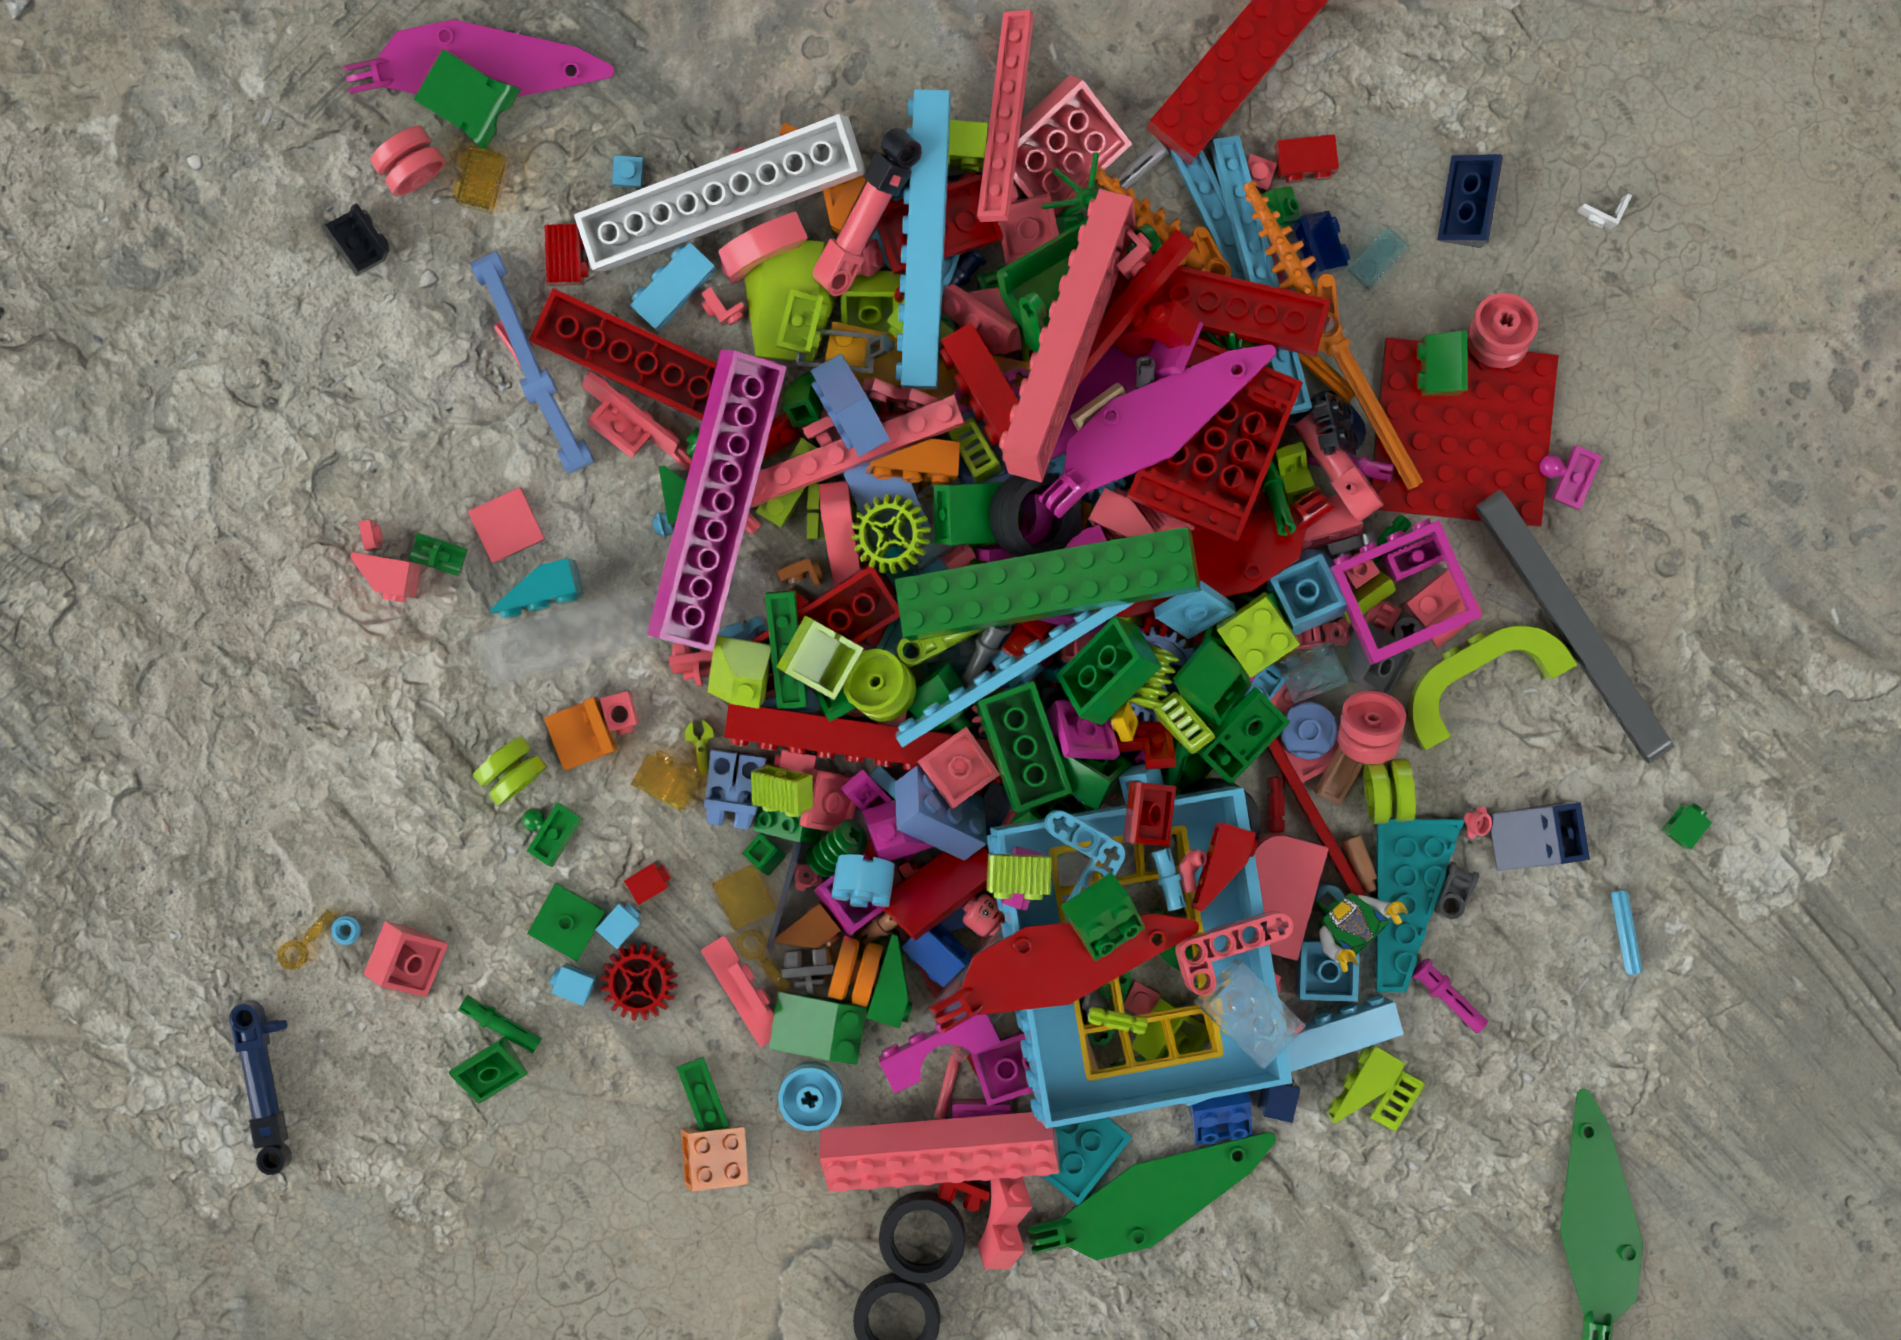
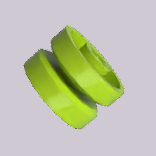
(880, 685)
(506, 767)
(1389, 791)

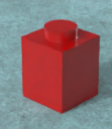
(648, 882)

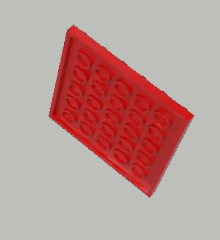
(1471, 440)

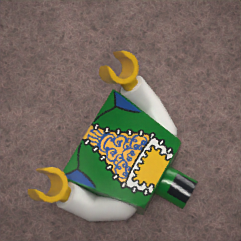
(1353, 924)

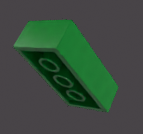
(1023, 746)

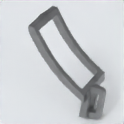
(872, 352)

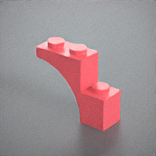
(1001, 1240)

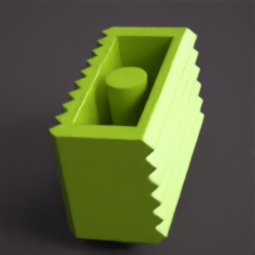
(782, 790)
(1019, 875)

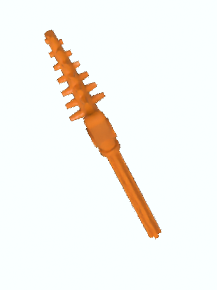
(1207, 257)
(1333, 341)

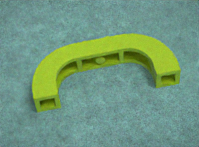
(1424, 699)

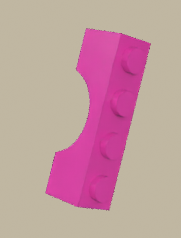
(904, 1063)

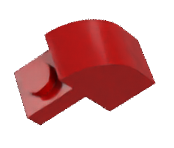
(1024, 634)

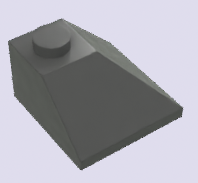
(1383, 674)

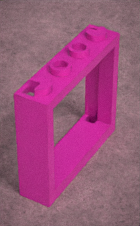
(1394, 541)

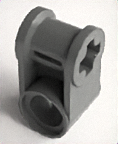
(1457, 890)

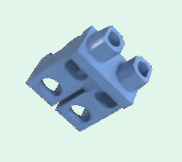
(730, 795)

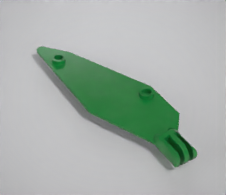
(1150, 1200)
(1599, 1224)

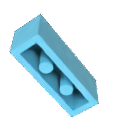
(672, 286)

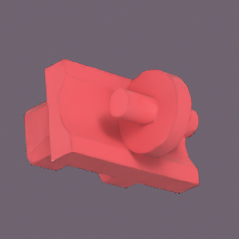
(690, 664)

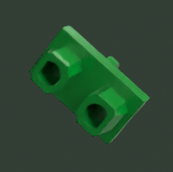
(438, 554)

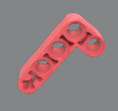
(837, 526)
(1234, 945)

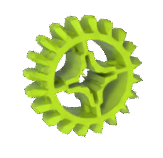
(898, 522)

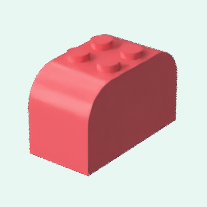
(1288, 883)

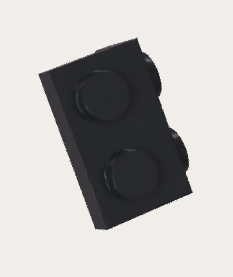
(357, 240)

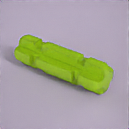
(1117, 1020)

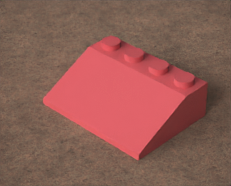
(1064, 135)

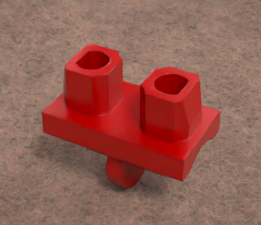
(975, 1193)

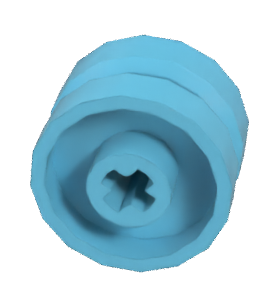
(809, 1113)

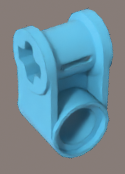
(1266, 683)

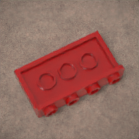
(962, 226)

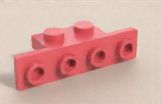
(624, 422)
(741, 989)

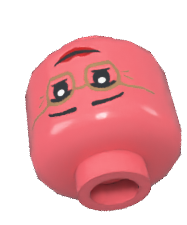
(982, 915)

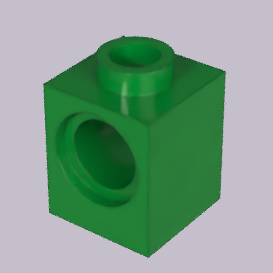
(1687, 825)

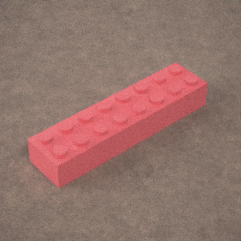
(937, 1152)

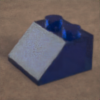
(1321, 240)

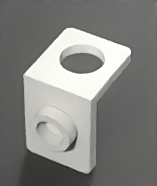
(1601, 219)

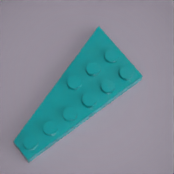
(1409, 870)

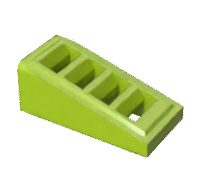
(987, 470)
(1173, 709)
(1412, 1095)

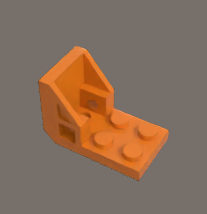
(839, 198)

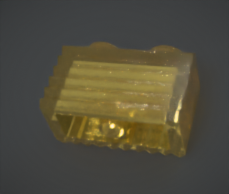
(480, 179)

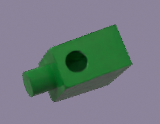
(936, 689)

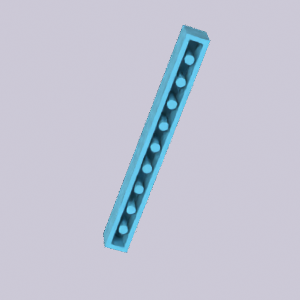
(924, 242)

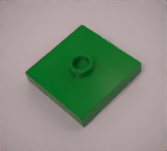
(566, 922)

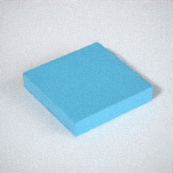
(1194, 611)

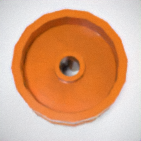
(857, 971)

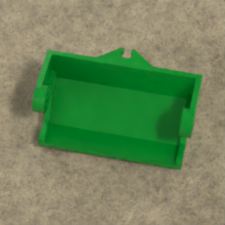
(1034, 280)

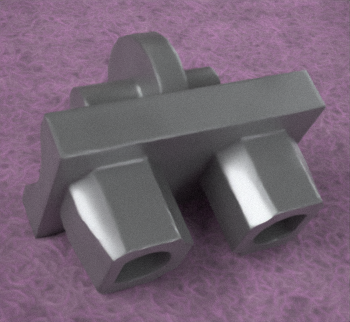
(821, 965)

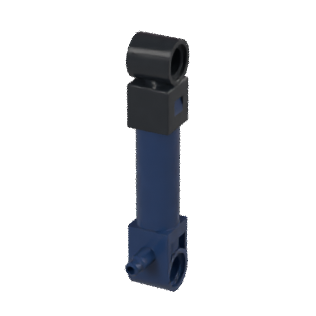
(267, 1122)

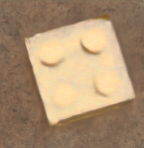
(667, 780)

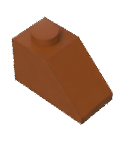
(811, 929)

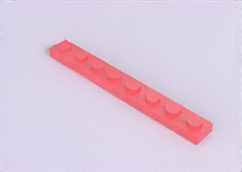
(1005, 116)
(836, 458)

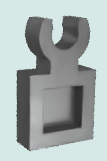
(1345, 546)

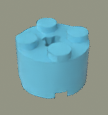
(863, 880)

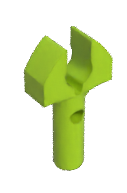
(700, 745)

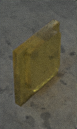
(743, 896)

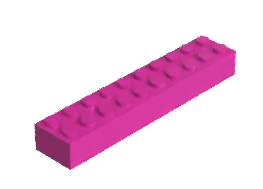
(716, 500)

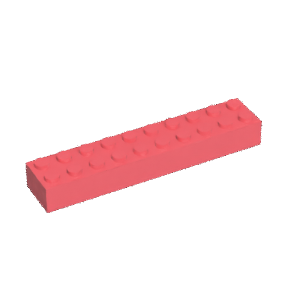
(1069, 336)

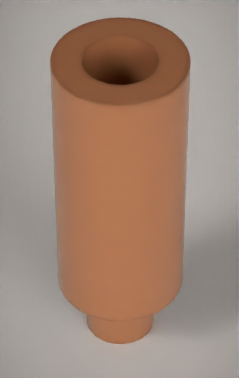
(1360, 861)

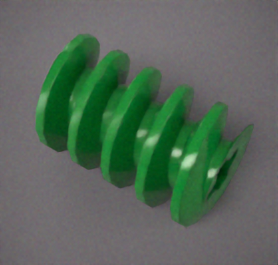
(843, 840)

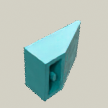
(545, 584)

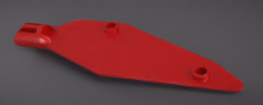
(1255, 558)
(1050, 968)

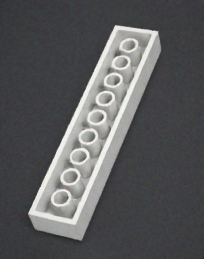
(720, 193)

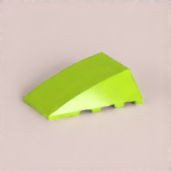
(768, 293)

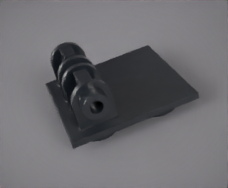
(1339, 413)

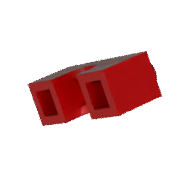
(1165, 322)

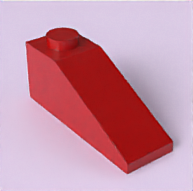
(1226, 856)

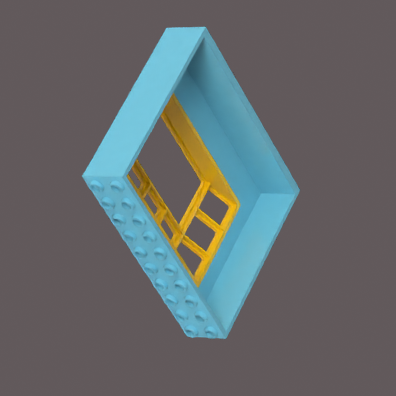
(1055, 1039)

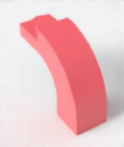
(760, 245)

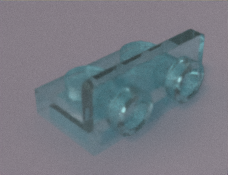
(1313, 672)

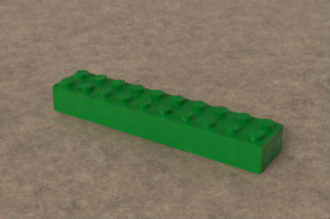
(1048, 584)

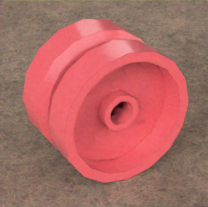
(407, 160)
(1502, 330)
(1371, 727)

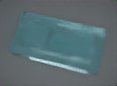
(1378, 257)

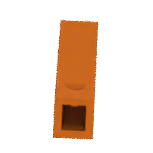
(926, 461)

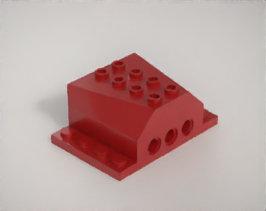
(1225, 462)

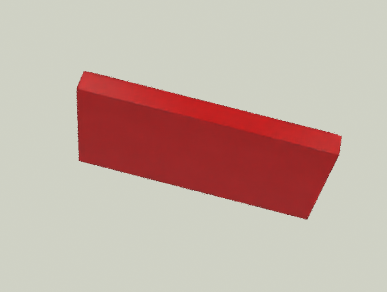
(937, 891)

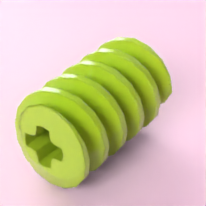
(1148, 694)

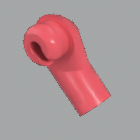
(1188, 867)

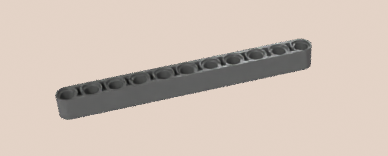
(1574, 626)

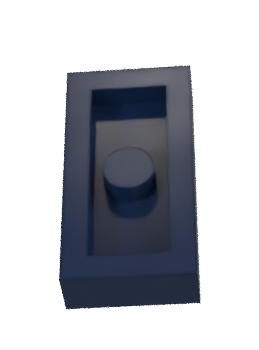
(996, 806)

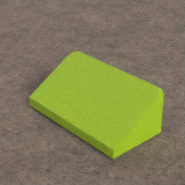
(1372, 593)

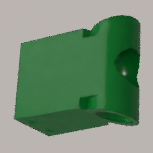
(466, 97)

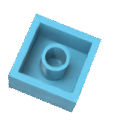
(1307, 594)
(1321, 977)

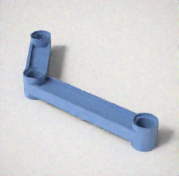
(538, 383)

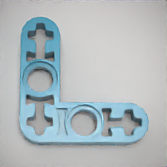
(1094, 850)

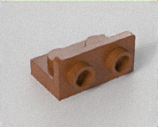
(796, 571)

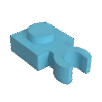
(745, 631)

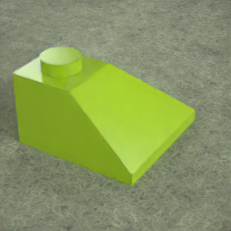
(740, 671)

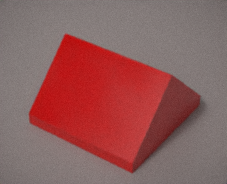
(1149, 813)

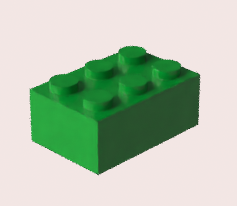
(1108, 670)

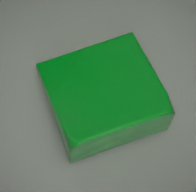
(764, 854)

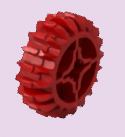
(649, 990)

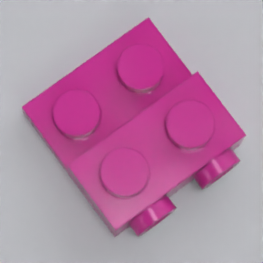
(1079, 736)

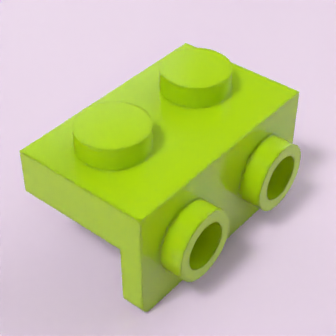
(801, 321)

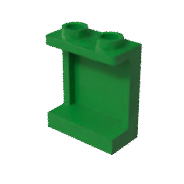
(963, 513)

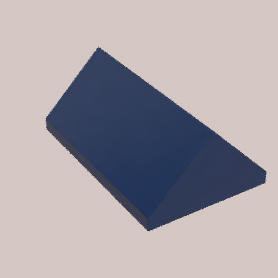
(1470, 199)

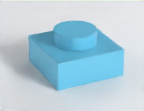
(627, 171)

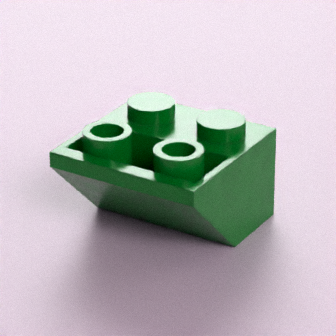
(1212, 682)
(1103, 916)

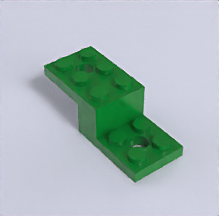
(1233, 744)

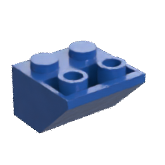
(1222, 1118)

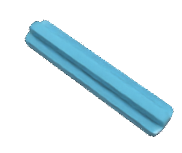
(1626, 932)

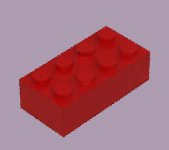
(979, 379)

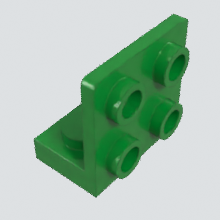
(782, 826)

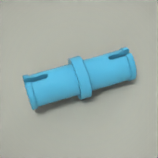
(1169, 879)

